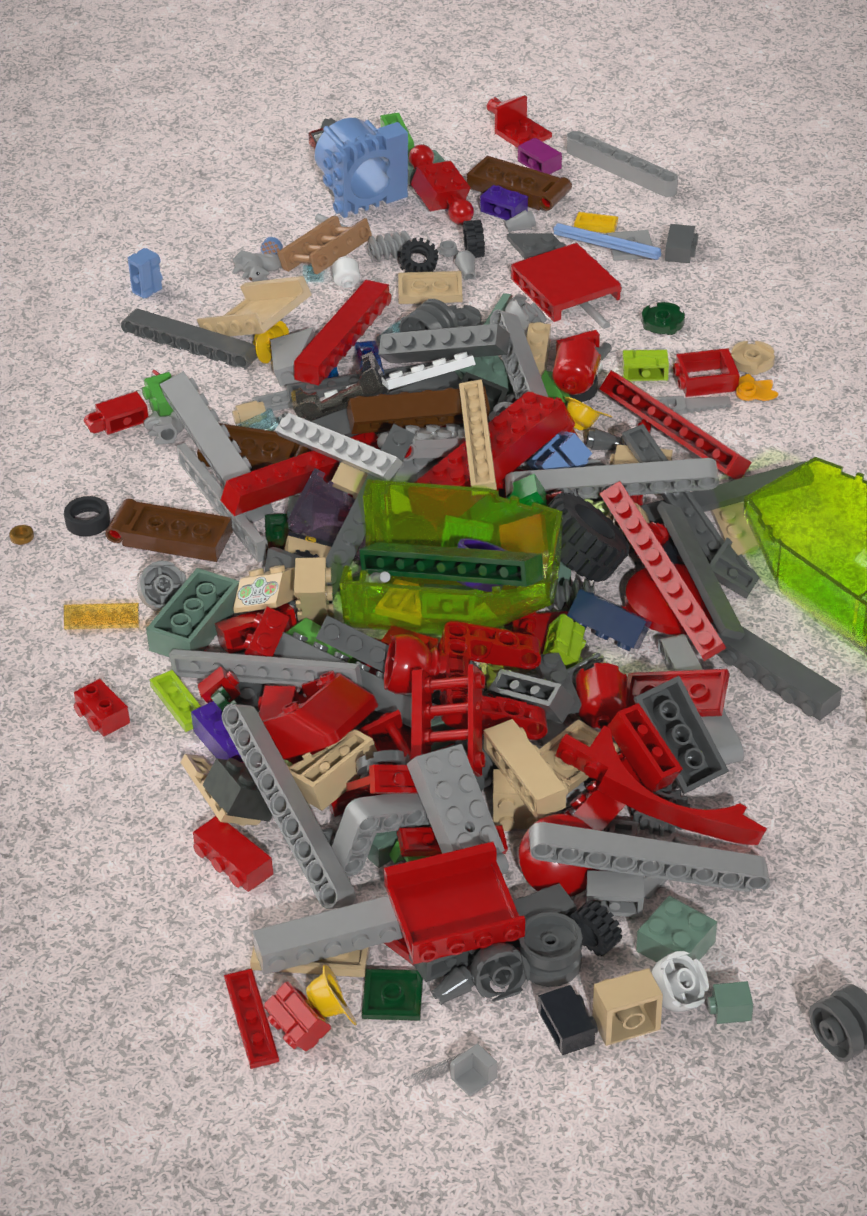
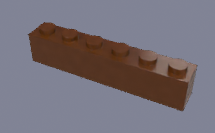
(405, 409)

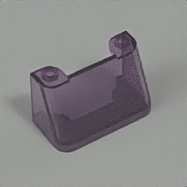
(321, 510)

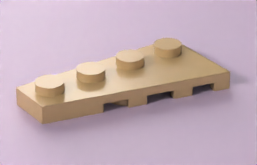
(347, 964)

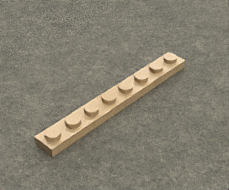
(477, 435)

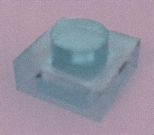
(310, 276)

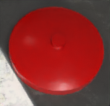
(647, 601)

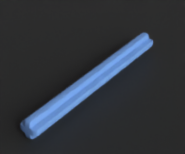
(607, 241)

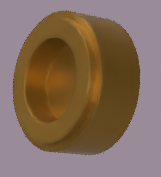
(21, 534)

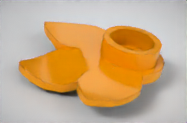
(751, 389)

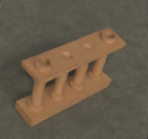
(324, 244)

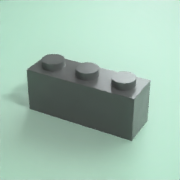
(534, 691)

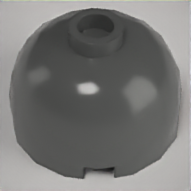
(503, 966)

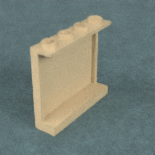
(262, 308)

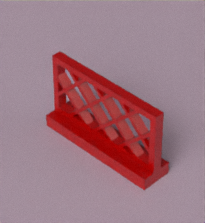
(385, 780)

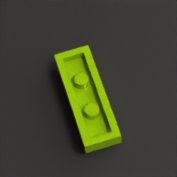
(175, 698)

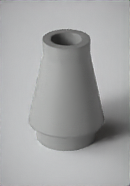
(522, 221)
(466, 264)

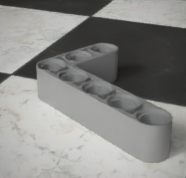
(370, 816)

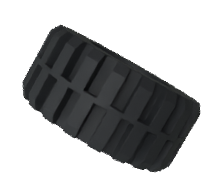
(589, 538)

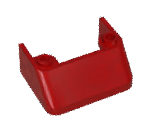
(328, 715)

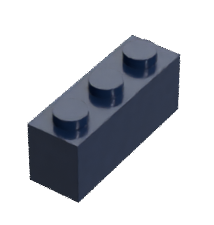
(609, 620)

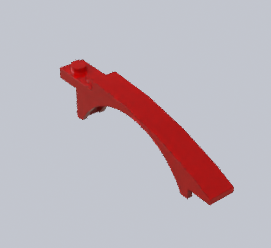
(604, 765)

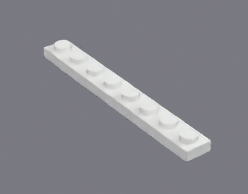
(420, 373)

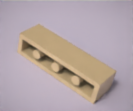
(525, 769)

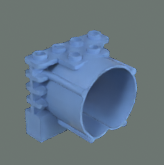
(363, 163)

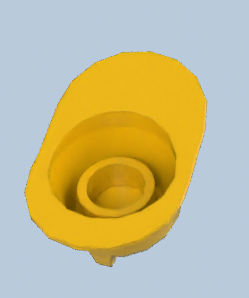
(263, 342)
(582, 414)
(327, 995)

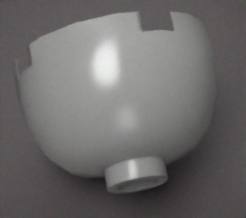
(526, 312)
(159, 584)

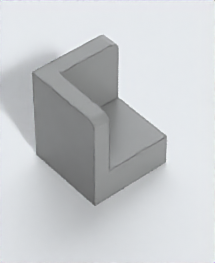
(473, 1070)

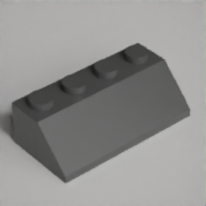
(684, 733)

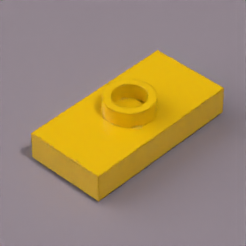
(596, 222)

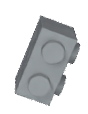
(615, 890)

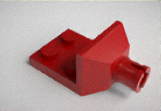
(513, 123)

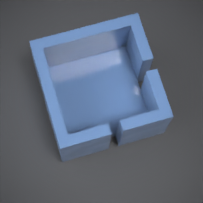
(560, 452)

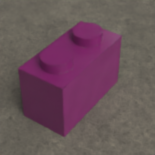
(539, 156)

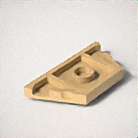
(733, 525)

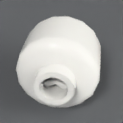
(345, 272)

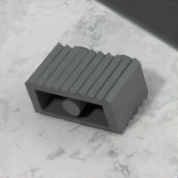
(681, 243)

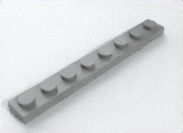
(339, 447)
(213, 491)
(258, 668)

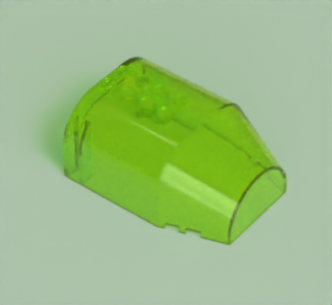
(442, 518)
(816, 543)

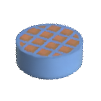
(271, 245)

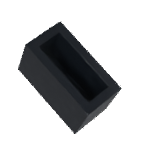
(567, 1019)

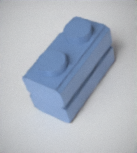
(145, 273)

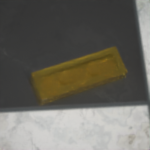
(101, 616)

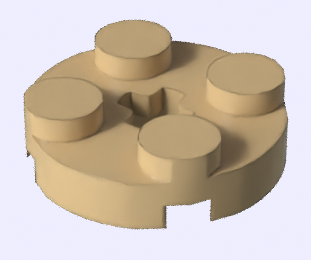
(753, 357)

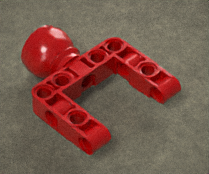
(457, 647)

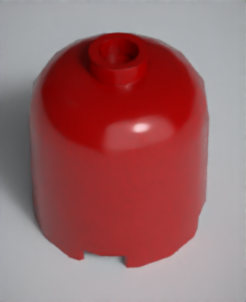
(576, 366)
(601, 694)

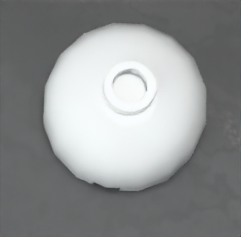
(680, 981)

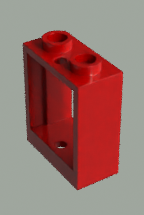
(704, 361)

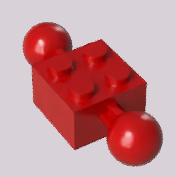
(440, 185)

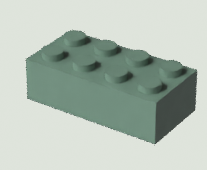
(191, 613)

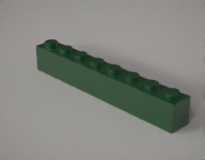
(453, 564)

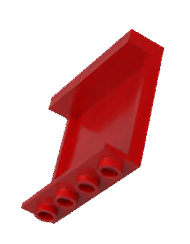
(563, 279)
(452, 903)

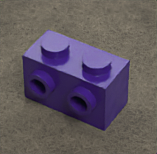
(502, 202)

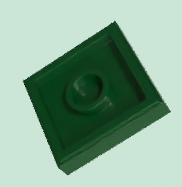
(392, 995)

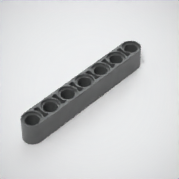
(190, 338)

